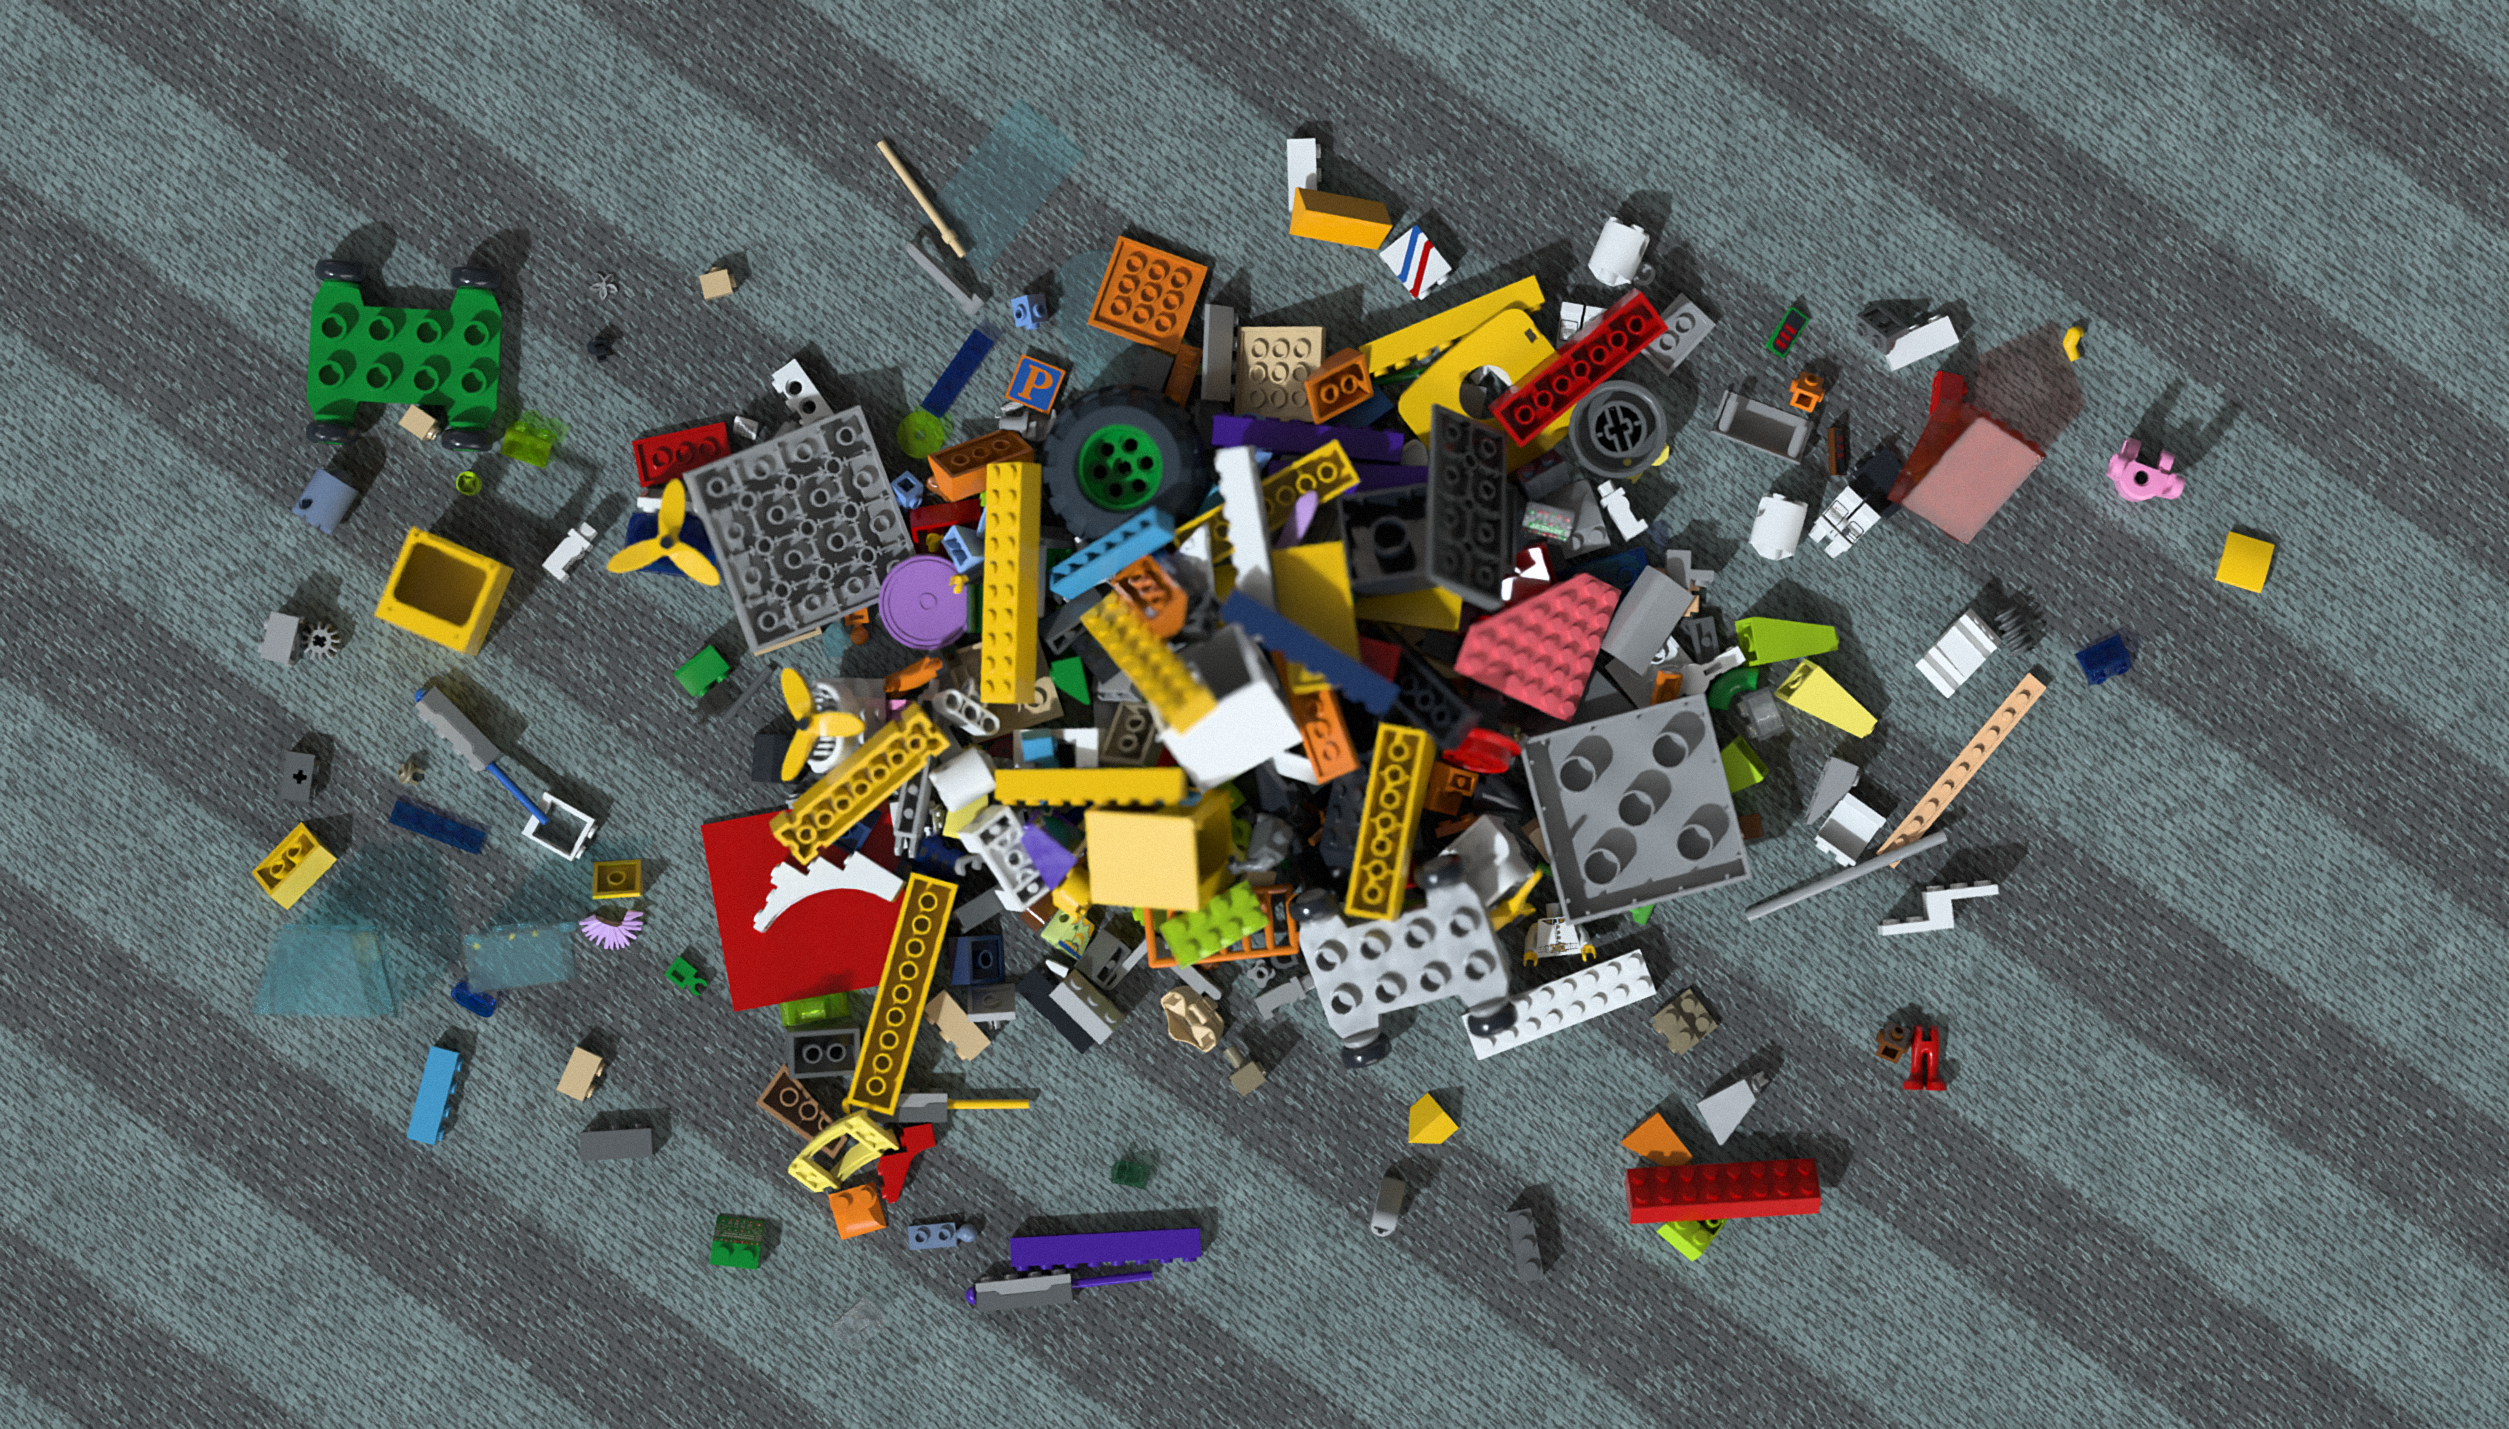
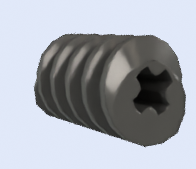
(2013, 631)

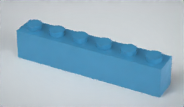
(1111, 553)

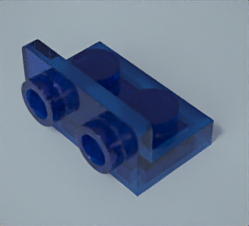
(2104, 660)

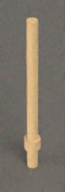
(948, 235)

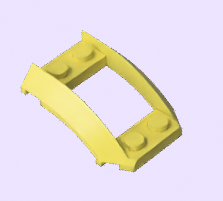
(871, 1144)

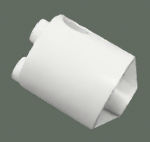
(1618, 252)
(1777, 526)
(964, 778)

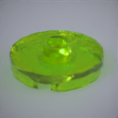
(920, 422)

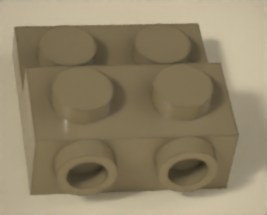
(1683, 1022)

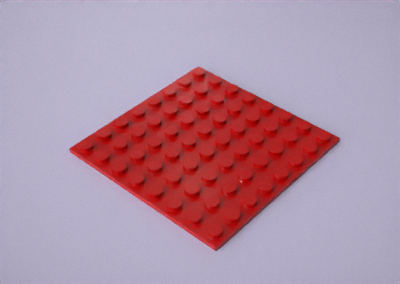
(817, 944)

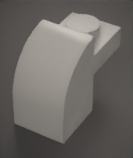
(1679, 570)

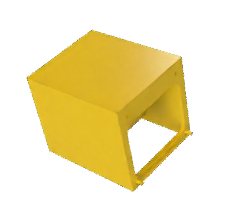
(444, 592)
(1161, 852)

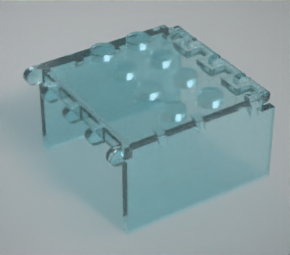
(519, 956)

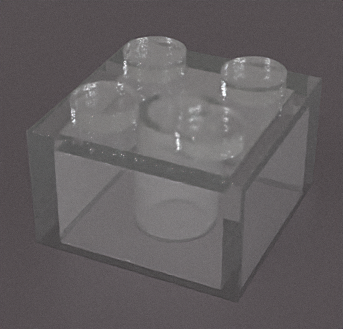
(1760, 714)

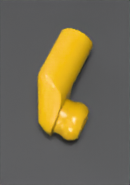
(2070, 342)

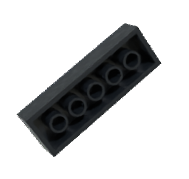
(1426, 694)

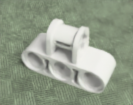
(969, 699)

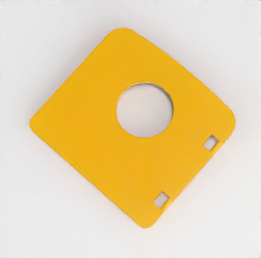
(1494, 343)

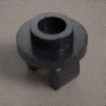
(599, 346)

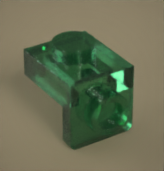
(1130, 1174)

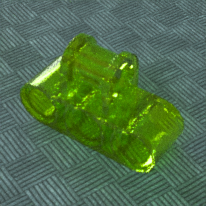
(814, 1009)

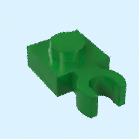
(683, 974)

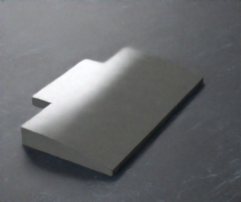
(1470, 509)

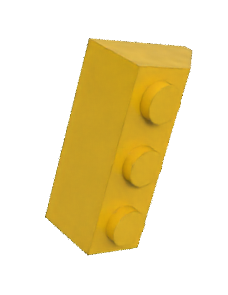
(294, 866)

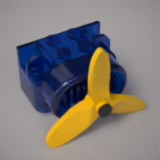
(669, 542)

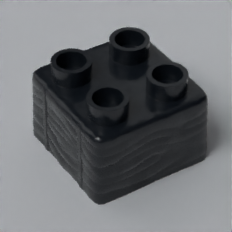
(1386, 540)

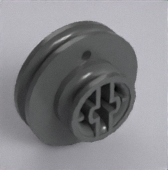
(1645, 417)

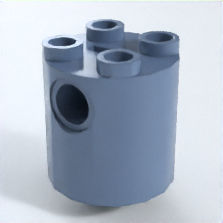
(326, 498)

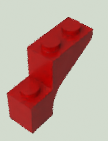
(896, 1165)

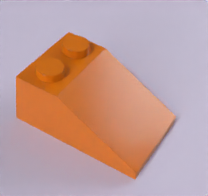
(1338, 384)

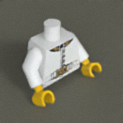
(1554, 938)

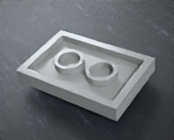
(1686, 330)

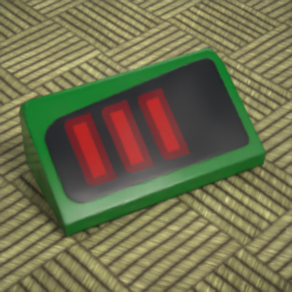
(1786, 332)

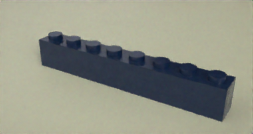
(1308, 650)

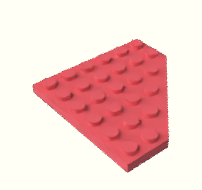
(1543, 645)

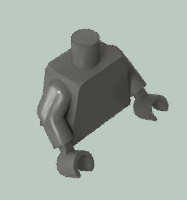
(1266, 845)

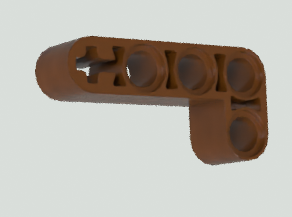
(1043, 909)

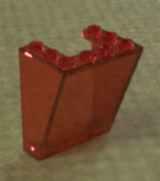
(1964, 469)

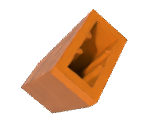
(1657, 1142)

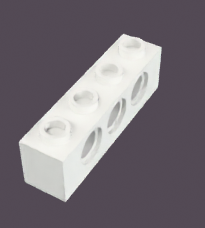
(793, 373)

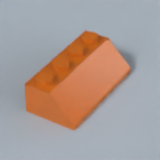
(963, 467)
(1152, 596)

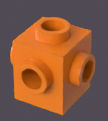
(1806, 391)

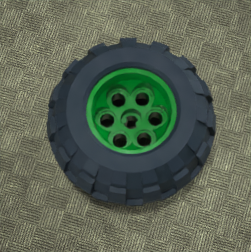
(1114, 416)

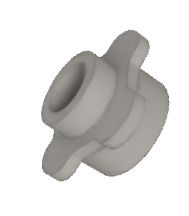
(1254, 973)

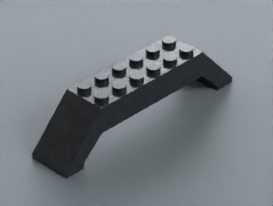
(1350, 792)

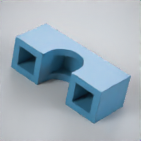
(1039, 748)

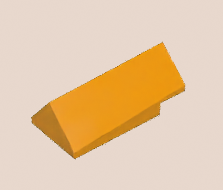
(1339, 219)

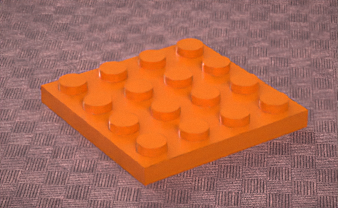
(1147, 295)

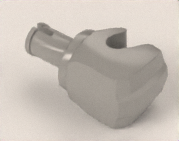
(1031, 427)

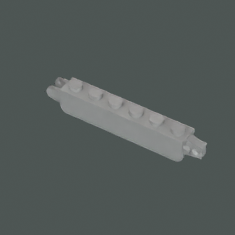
(917, 789)

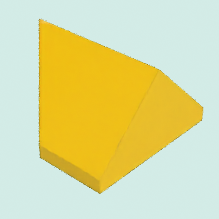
(1429, 1122)

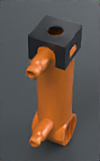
(922, 671)

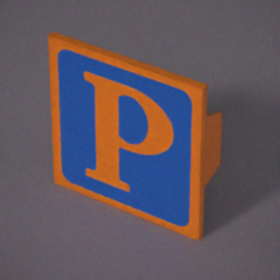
(1035, 384)

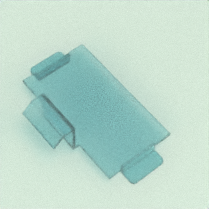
(835, 640)

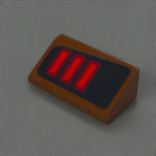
(1836, 451)

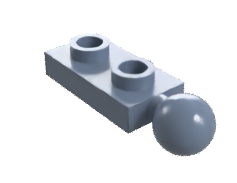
(940, 1235)

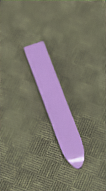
(1298, 522)

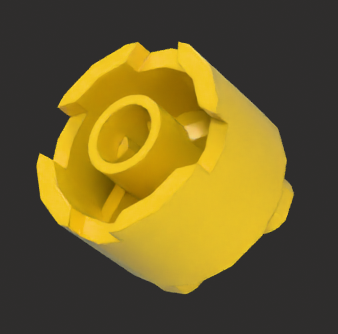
(1075, 894)

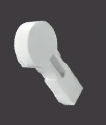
(1694, 679)

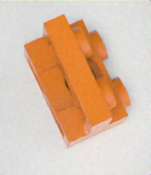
(1448, 786)

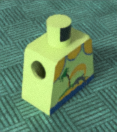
(1069, 934)

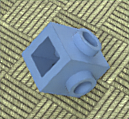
(1030, 311)
(907, 491)

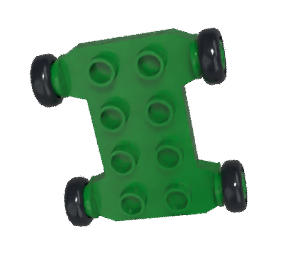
(404, 355)

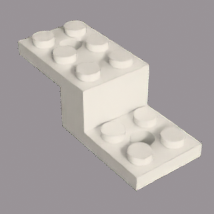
(1937, 908)

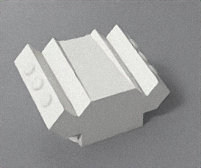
(1958, 652)

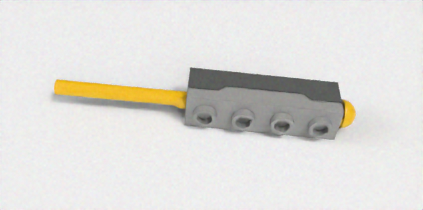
(931, 1106)

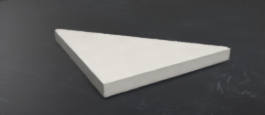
(1195, 564)

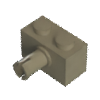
(1247, 1074)

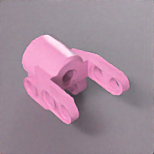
(2158, 482)

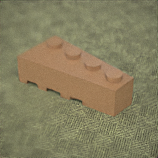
(798, 1110)

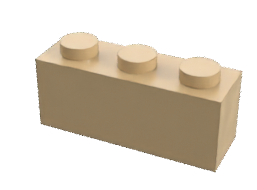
(955, 1026)

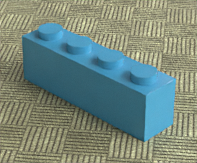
(434, 1095)

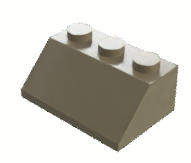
(1133, 738)

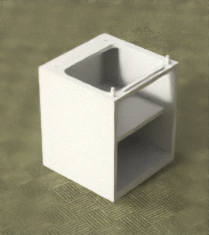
(1251, 712)

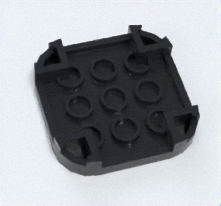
(1265, 792)

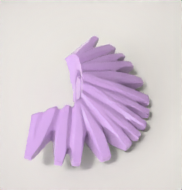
(612, 930)

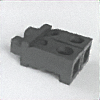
(1199, 618)

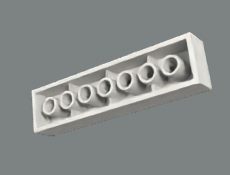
(1248, 525)
(1570, 1001)

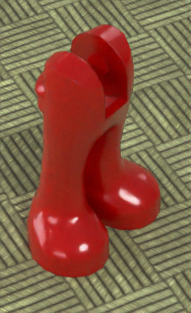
(1932, 1049)

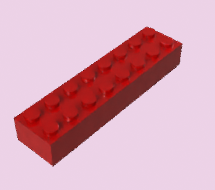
(1577, 367)
(1722, 1191)

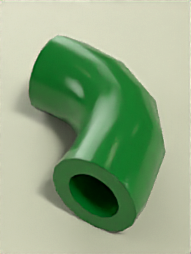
(1729, 684)

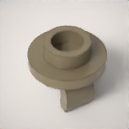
(406, 772)

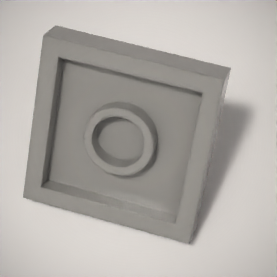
(991, 1004)

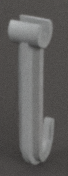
(970, 302)

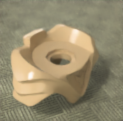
(1205, 1023)

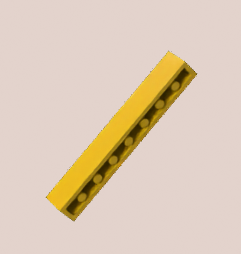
(1091, 785)

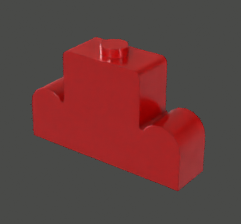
(1532, 576)

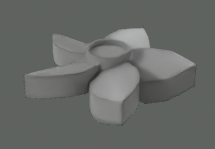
(604, 285)

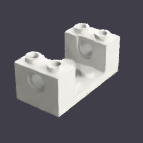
(1088, 747)
(996, 836)

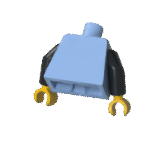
(964, 550)

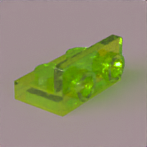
(528, 443)

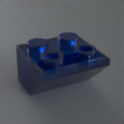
(938, 858)

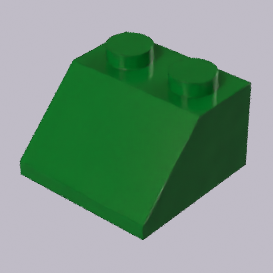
(703, 671)

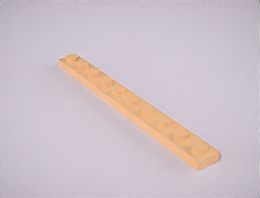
(1965, 765)

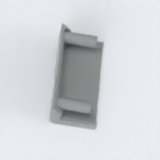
(1761, 427)
(1645, 619)

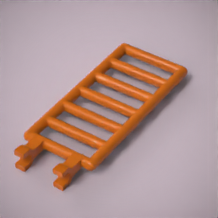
(1247, 952)

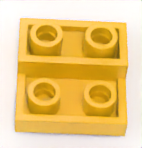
(2244, 562)

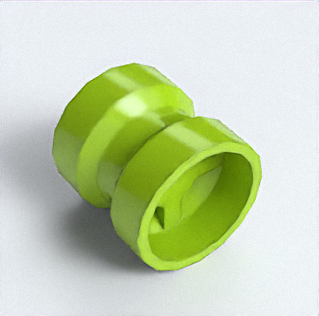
(465, 483)

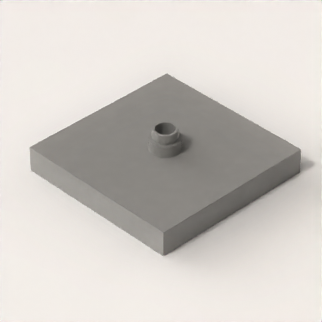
(1635, 809)

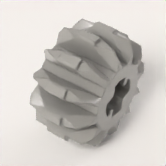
(317, 649)

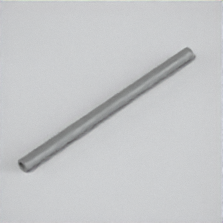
(1846, 875)

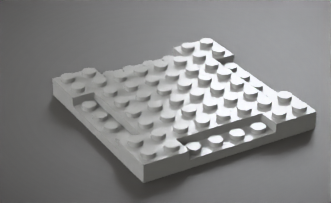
(802, 526)

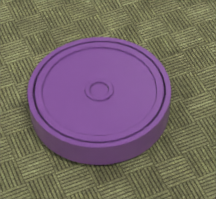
(919, 603)

